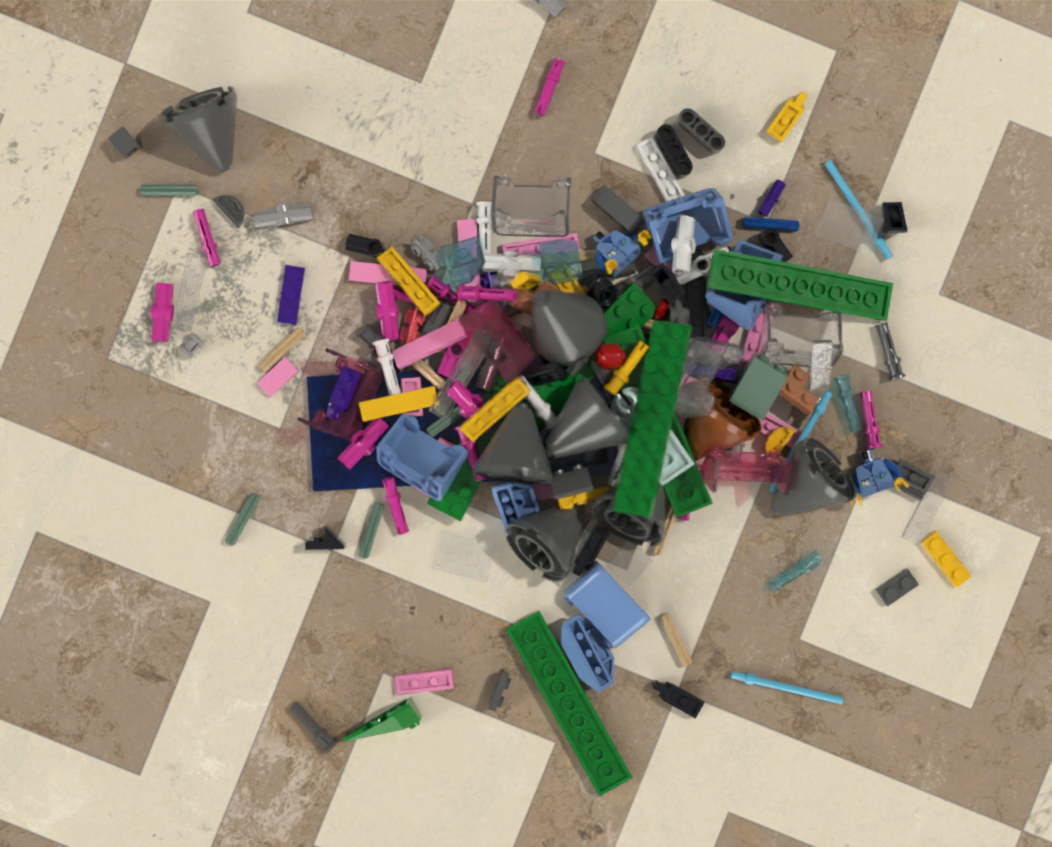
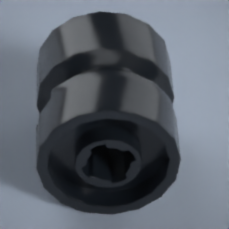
(600, 289)

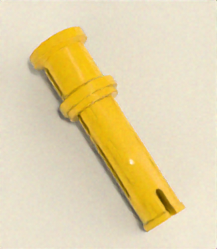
(621, 376)

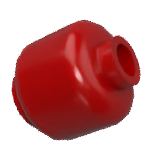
(610, 356)

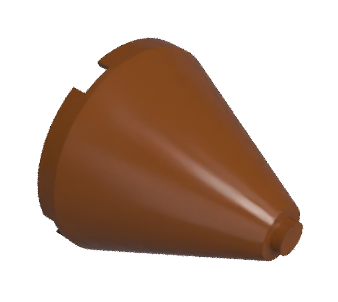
(722, 427)

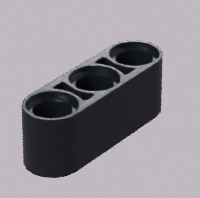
(673, 141)

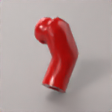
(660, 312)

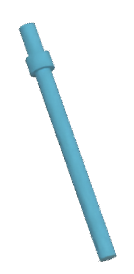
(880, 241)
(818, 410)
(751, 679)

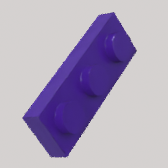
(291, 294)

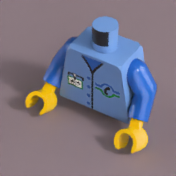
(618, 250)
(875, 476)

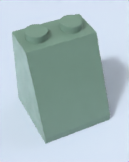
(758, 385)

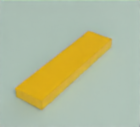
(408, 281)
(397, 403)
(495, 409)

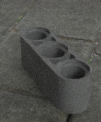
(698, 121)
(618, 210)

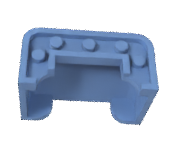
(704, 206)
(742, 308)
(420, 458)
(606, 605)

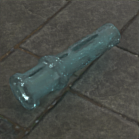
(846, 394)
(804, 566)

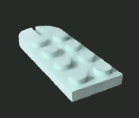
(676, 457)

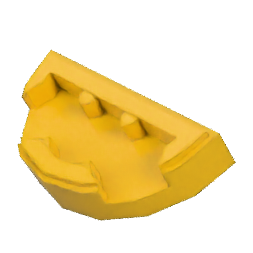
(778, 438)

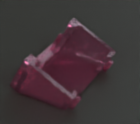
(505, 334)

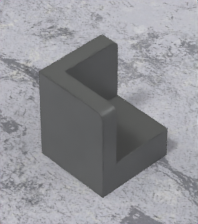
(124, 142)

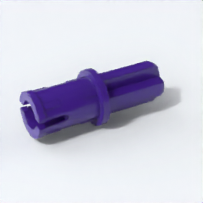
(771, 198)

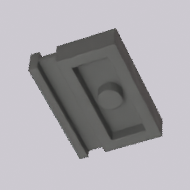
(918, 480)

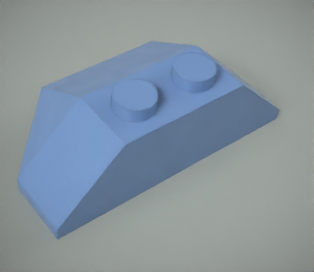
(514, 500)
(588, 652)

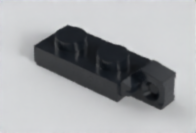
(590, 550)
(679, 698)

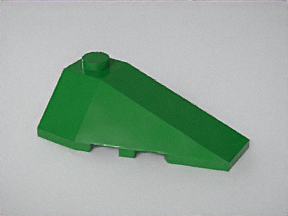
(395, 719)

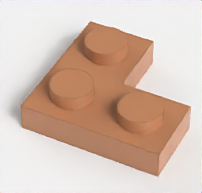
(525, 298)
(794, 390)

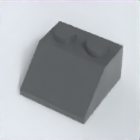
(571, 482)

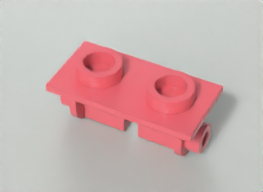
(415, 319)

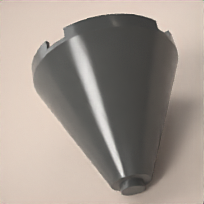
(206, 124)
(566, 326)
(584, 424)
(516, 450)
(814, 481)
(632, 527)
(547, 539)

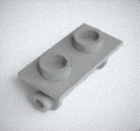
(432, 261)

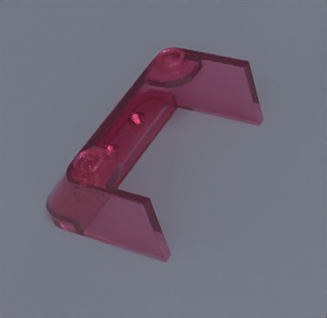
(349, 420)
(746, 467)

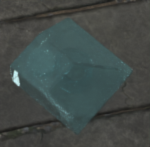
(463, 260)
(560, 261)

